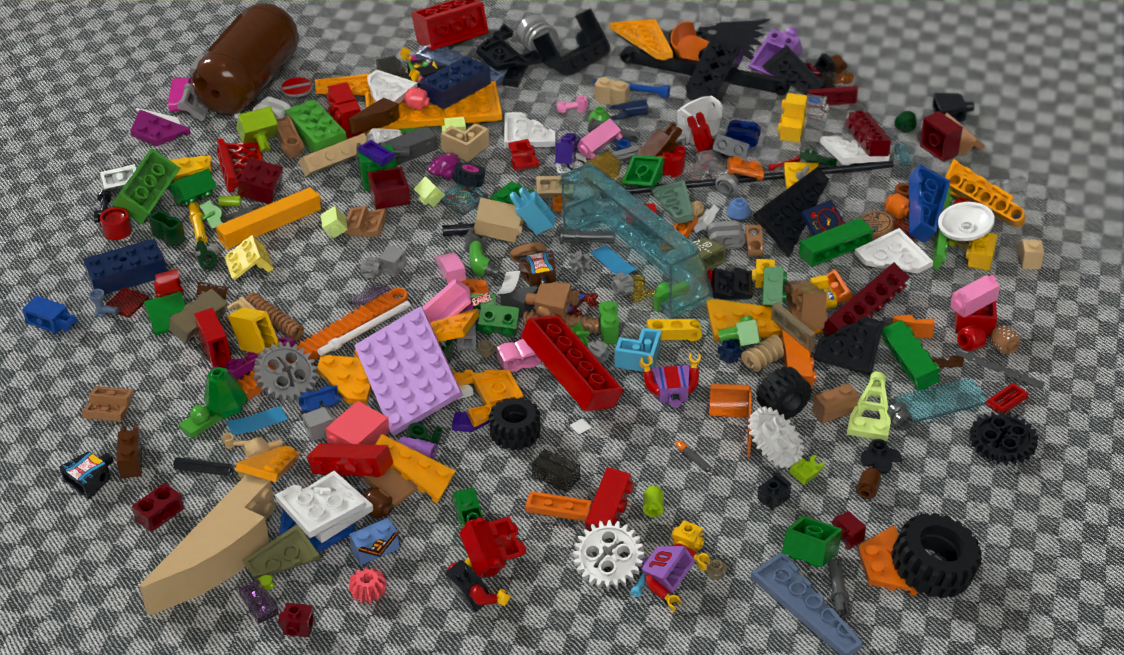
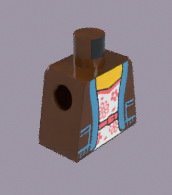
(538, 268)

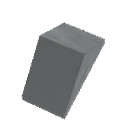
(518, 299)

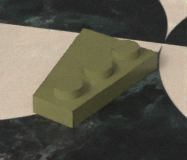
(282, 554)

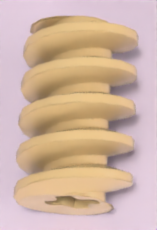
(763, 353)

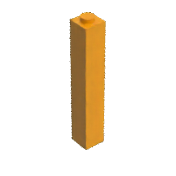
(268, 217)

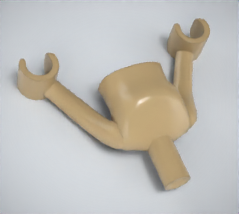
(251, 447)

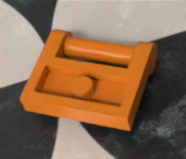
(746, 168)

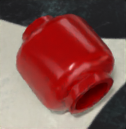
(971, 338)

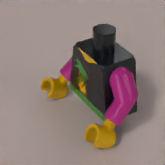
(418, 68)

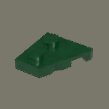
(812, 156)

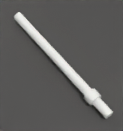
(337, 343)

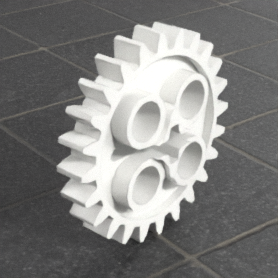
(775, 437)
(595, 542)

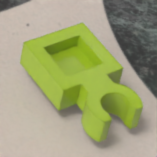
(806, 470)

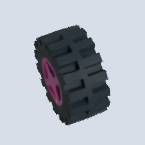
(468, 174)

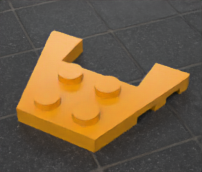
(491, 387)

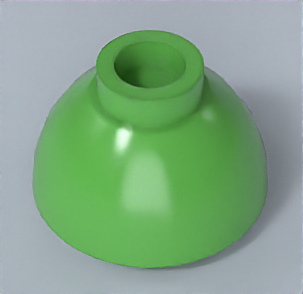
(599, 114)

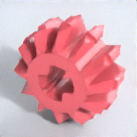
(367, 585)

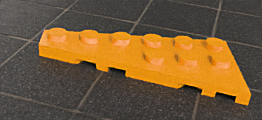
(645, 35)
(726, 314)

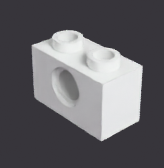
(116, 178)

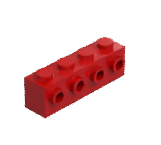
(350, 459)

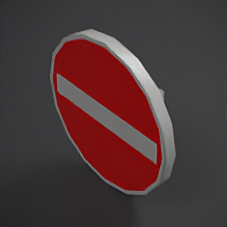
(296, 87)

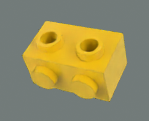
(981, 252)

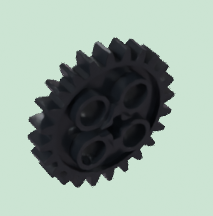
(1014, 446)

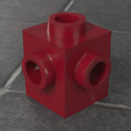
(297, 619)

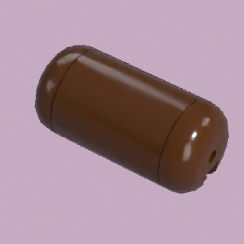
(245, 58)

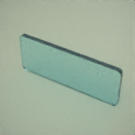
(942, 399)

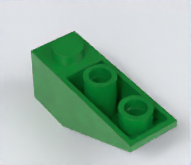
(466, 505)

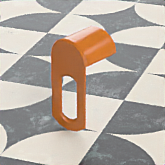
(685, 41)
(731, 401)

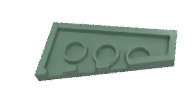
(675, 201)

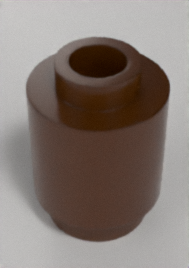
(869, 483)

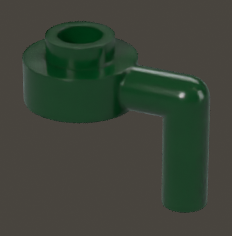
(205, 253)
(419, 431)

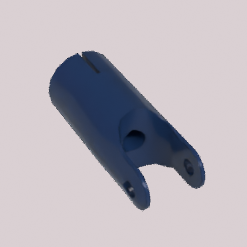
(630, 109)

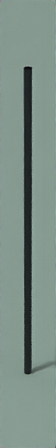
(772, 176)

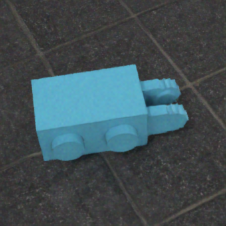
(533, 210)

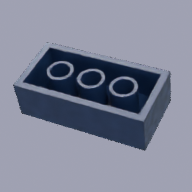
(456, 81)
(125, 266)

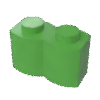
(609, 322)

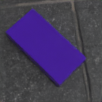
(376, 153)

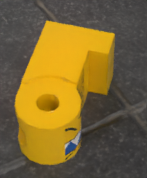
(822, 283)

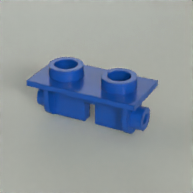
(327, 395)

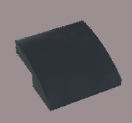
(732, 285)

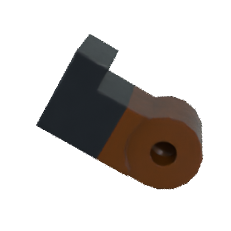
(833, 63)

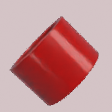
(116, 223)

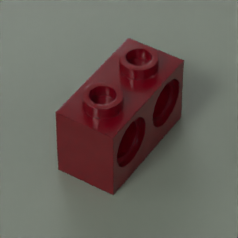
(157, 507)

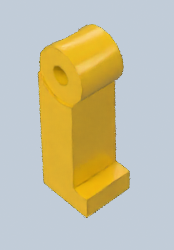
(677, 328)

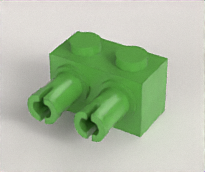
(746, 331)

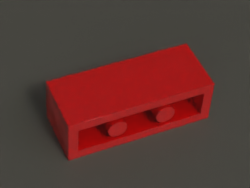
(610, 498)

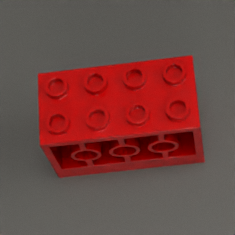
(449, 23)

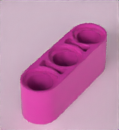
(176, 93)

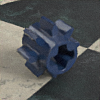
(729, 351)

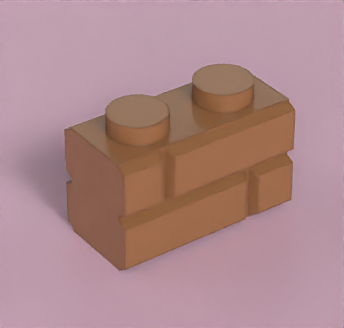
(835, 403)

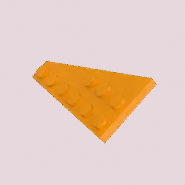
(453, 326)

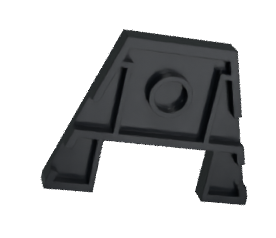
(502, 55)

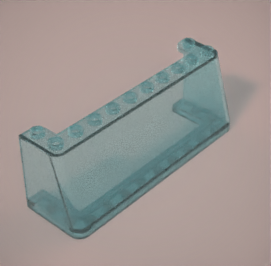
(595, 199)

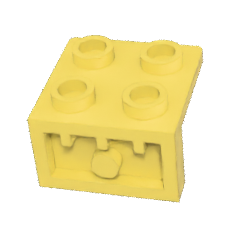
(246, 256)

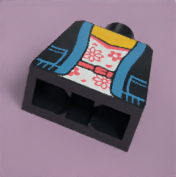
(87, 473)

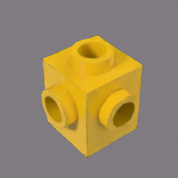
(757, 274)
(688, 535)

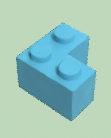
(629, 351)

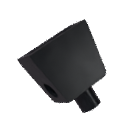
(952, 104)

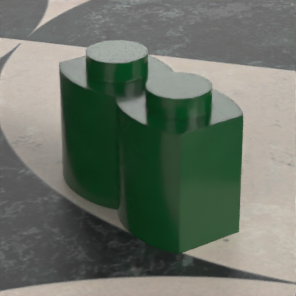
(167, 228)

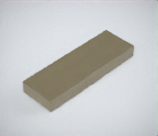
(793, 326)

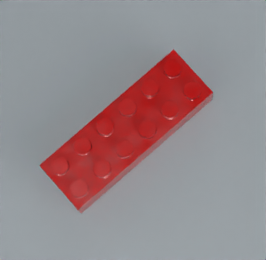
(572, 363)

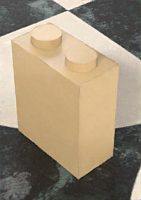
(497, 220)

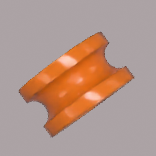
(557, 203)

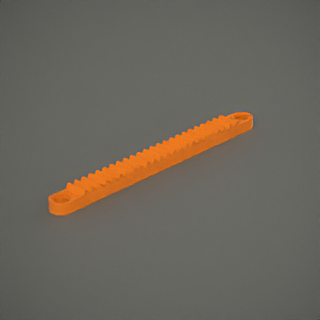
(341, 327)

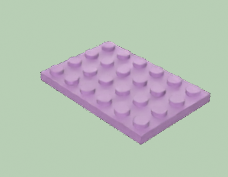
(408, 370)

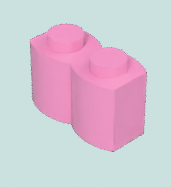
(516, 356)

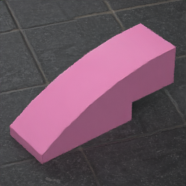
(451, 267)

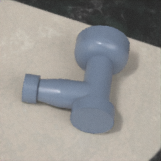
(97, 297)

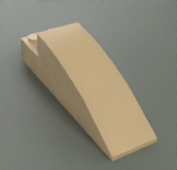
(213, 547)

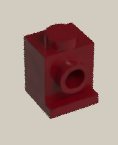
(853, 529)

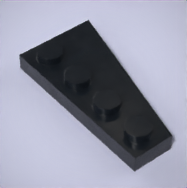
(790, 66)

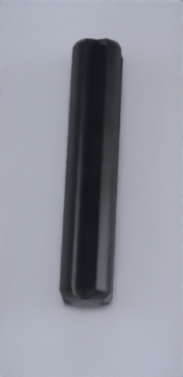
(203, 466)

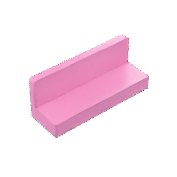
(448, 301)

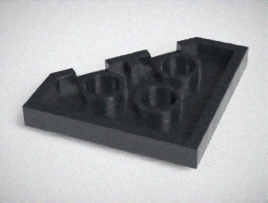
(852, 346)

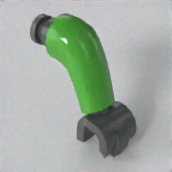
(479, 263)

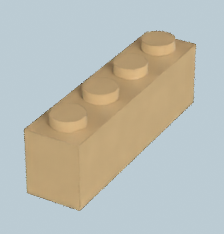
(331, 155)

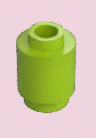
(653, 501)

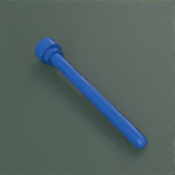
(662, 91)

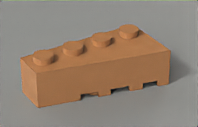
(807, 303)

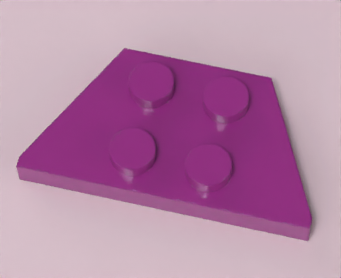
(156, 129)

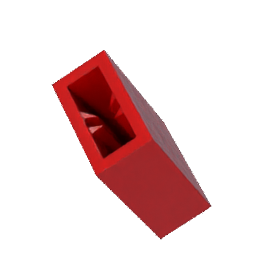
(212, 337)

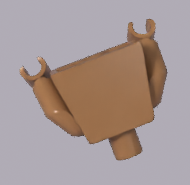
(553, 299)

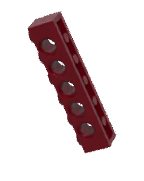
(868, 299)

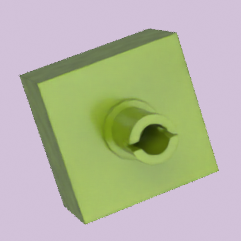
(257, 127)

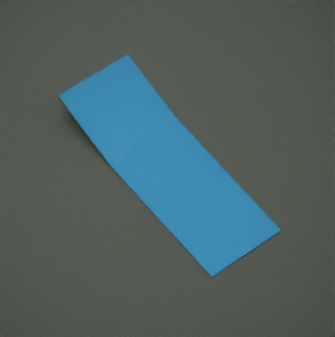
(612, 260)
(257, 421)

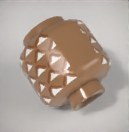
(1005, 339)

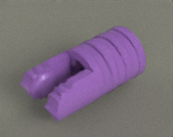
(426, 448)

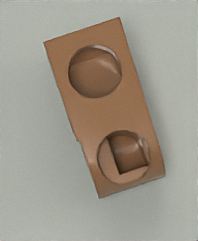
(754, 242)

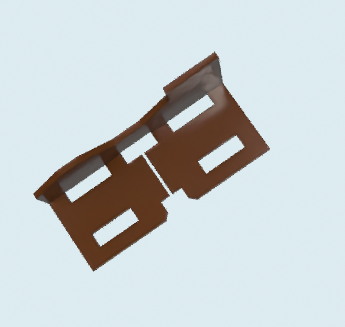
(206, 288)
(953, 362)

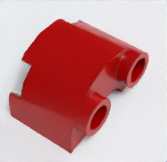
(523, 155)
(675, 162)
(167, 283)
(505, 537)

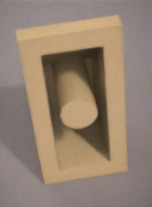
(1031, 253)

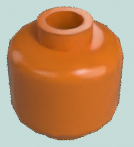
(897, 206)

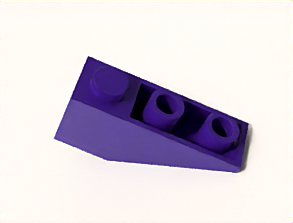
(566, 148)

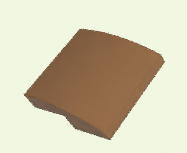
(365, 222)
(108, 403)
(393, 484)

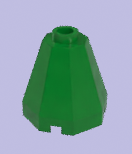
(223, 393)

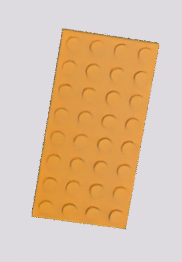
(475, 108)

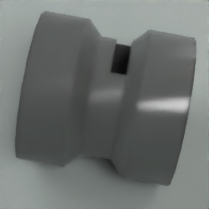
(899, 415)

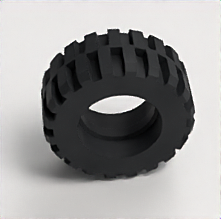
(927, 572)

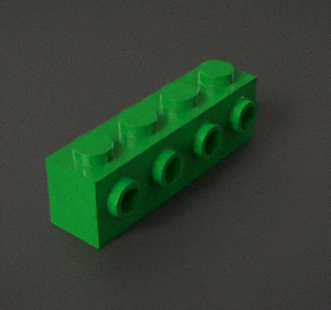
(835, 242)
(911, 355)

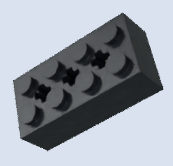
(715, 69)

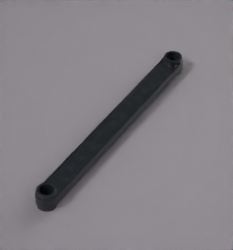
(687, 66)

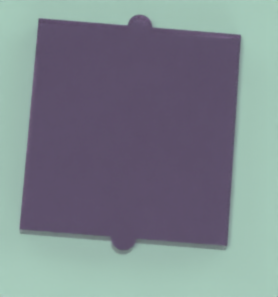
(368, 295)

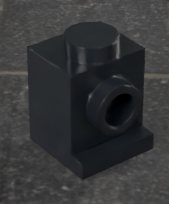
(774, 491)

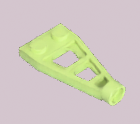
(866, 426)

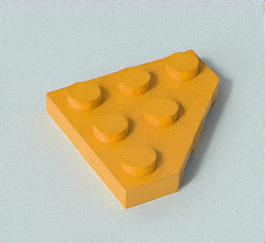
(347, 375)

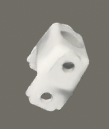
(711, 114)

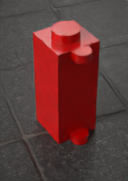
(481, 548)

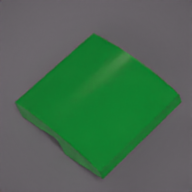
(162, 309)

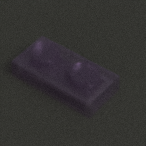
(258, 601)

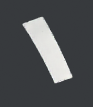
(510, 282)

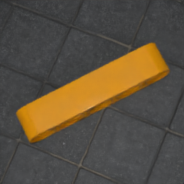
(994, 202)

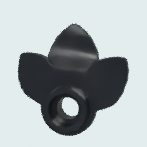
(880, 456)

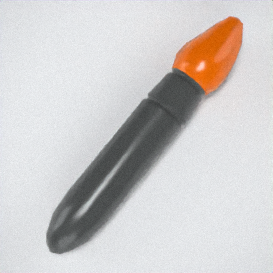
(693, 456)

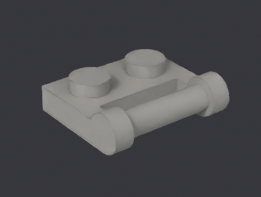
(196, 108)

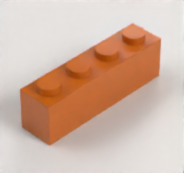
(798, 357)

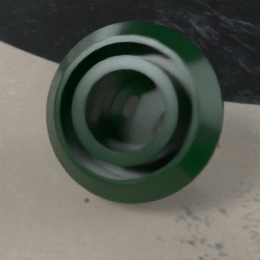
(905, 121)

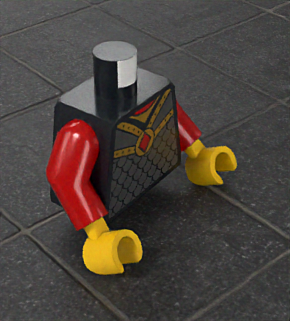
(471, 587)

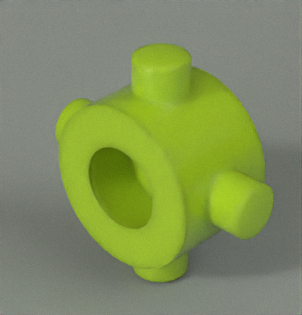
(266, 581)

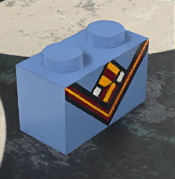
(374, 541)

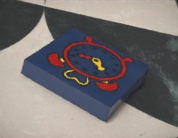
(822, 217)

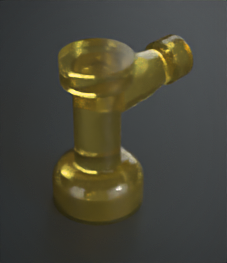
(639, 293)

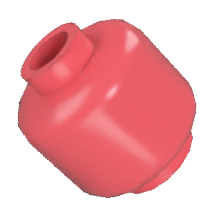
(416, 98)

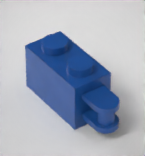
(48, 315)

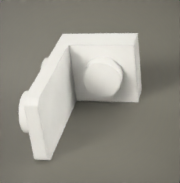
(382, 135)

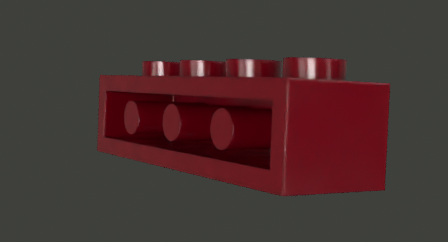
(868, 133)

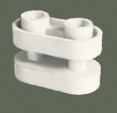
(277, 106)

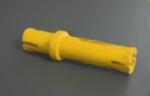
(198, 225)

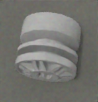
(533, 27)

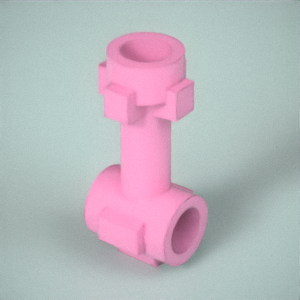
(581, 105)

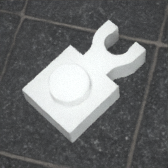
(706, 219)

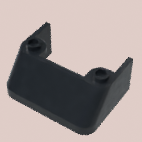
(591, 47)

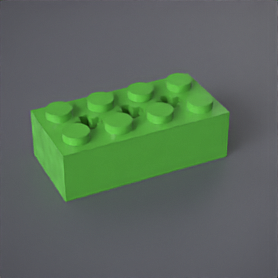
(315, 126)
(146, 185)

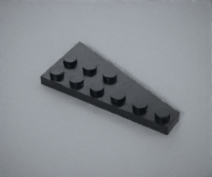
(782, 215)

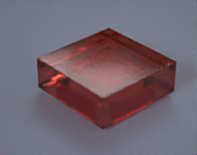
(481, 299)

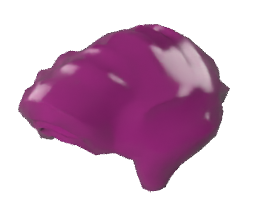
(444, 165)

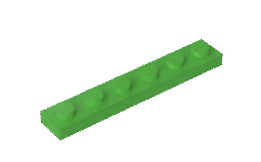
(940, 240)

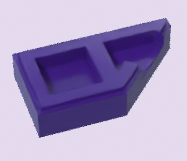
(462, 423)

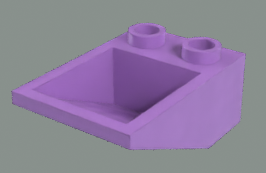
(773, 44)

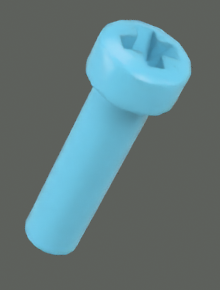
(637, 590)

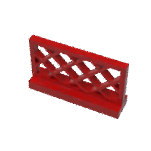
(229, 166)

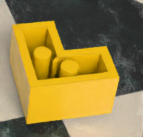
(793, 118)

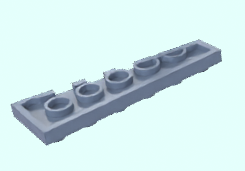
(445, 57)
(787, 586)

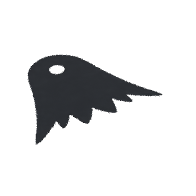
(737, 32)

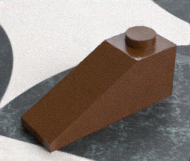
(374, 116)

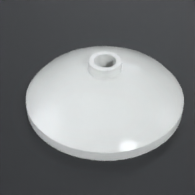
(966, 221)

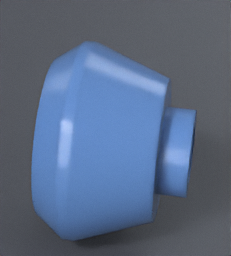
(738, 209)

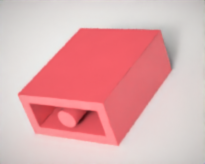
(357, 426)

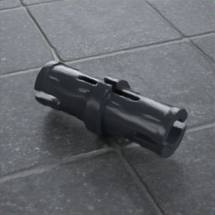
(456, 229)

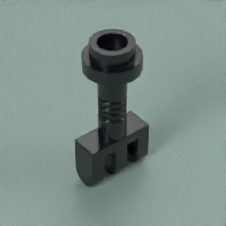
(104, 198)

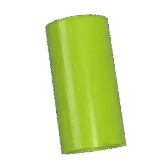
(226, 201)

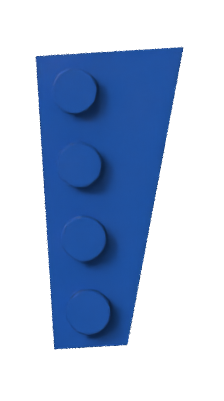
(926, 202)

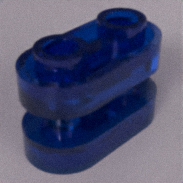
(744, 131)

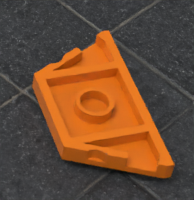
(878, 563)

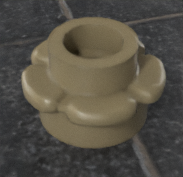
(486, 348)
(716, 569)

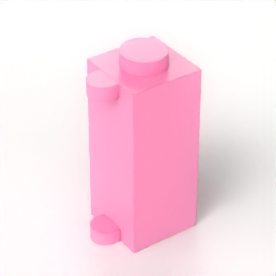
(599, 138)
(975, 295)

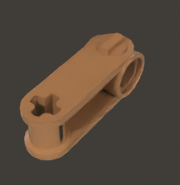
(289, 138)

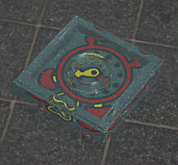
(462, 198)

